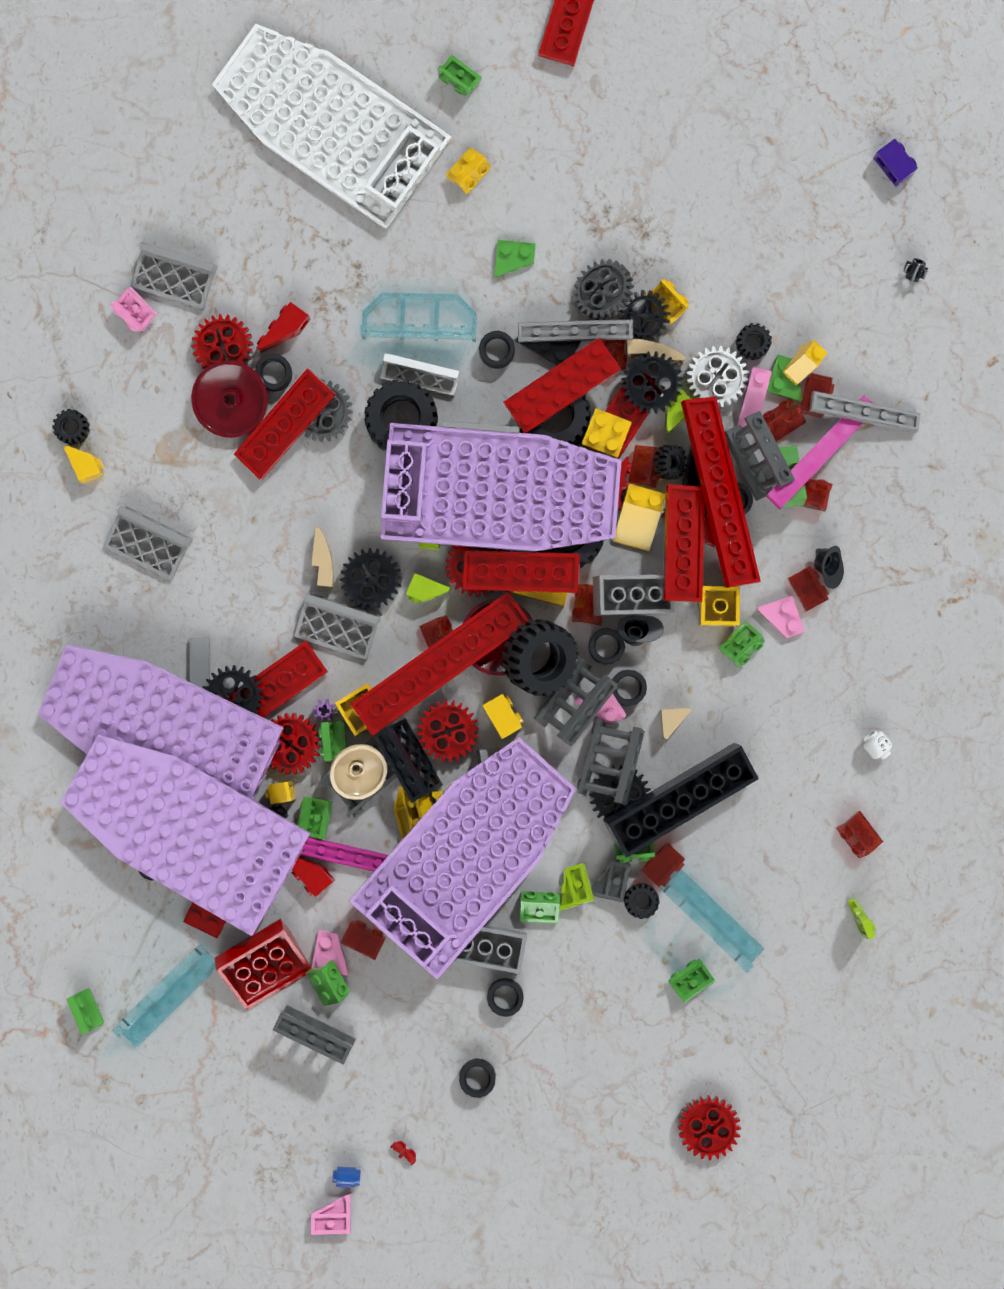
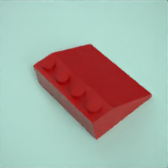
(262, 964)

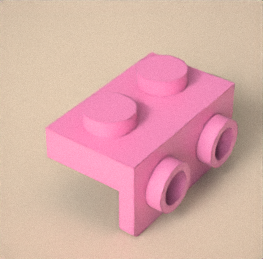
(133, 310)

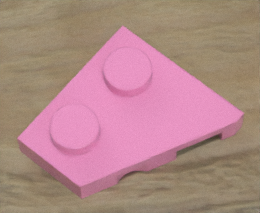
(333, 1218)

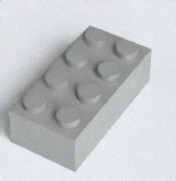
(630, 595)
(495, 949)

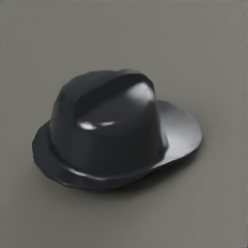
(830, 565)
(640, 629)

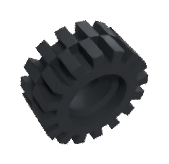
(764, 336)
(60, 422)
(677, 462)
(641, 912)

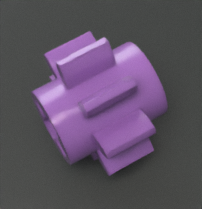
(320, 713)

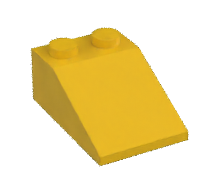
(639, 517)

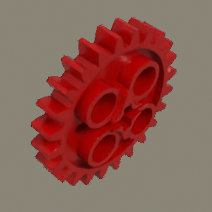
(237, 339)
(458, 557)
(300, 729)
(454, 747)
(700, 1111)

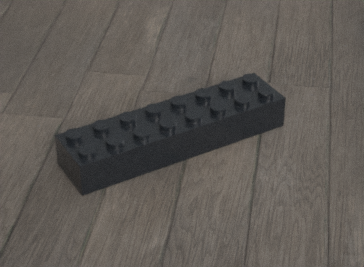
(680, 799)

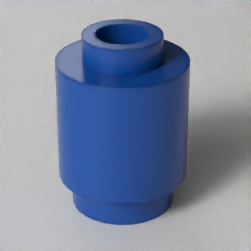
(346, 1177)

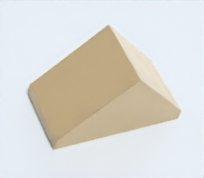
(671, 720)

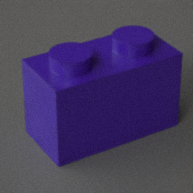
(895, 162)

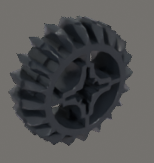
(646, 307)

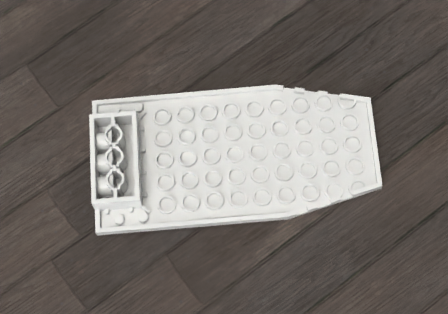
(330, 122)

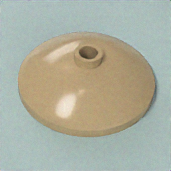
(363, 780)

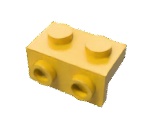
(468, 170)
(677, 303)

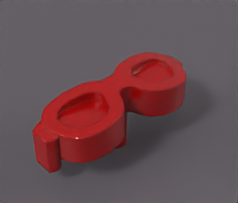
(409, 1154)

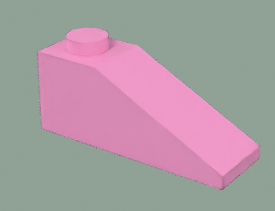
(754, 393)

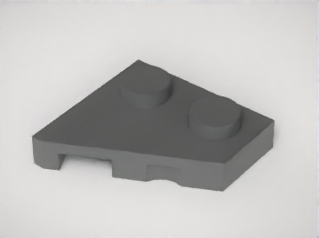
(612, 882)

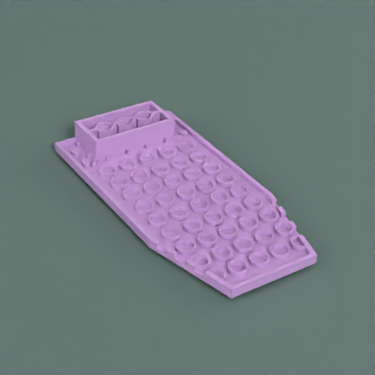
(496, 489)
(159, 711)
(185, 829)
(466, 855)

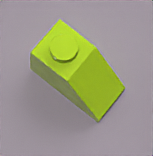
(675, 415)
(424, 589)

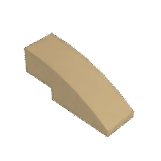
(638, 346)
(323, 560)

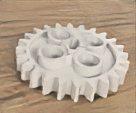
(704, 367)

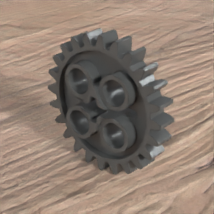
(603, 289)
(339, 416)

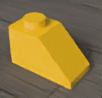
(804, 361)
(84, 464)
(280, 792)

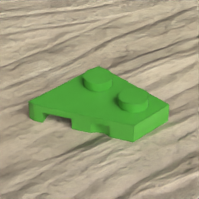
(512, 256)
(781, 384)

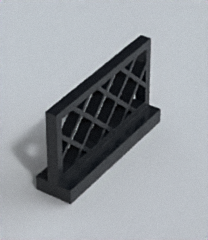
(400, 760)

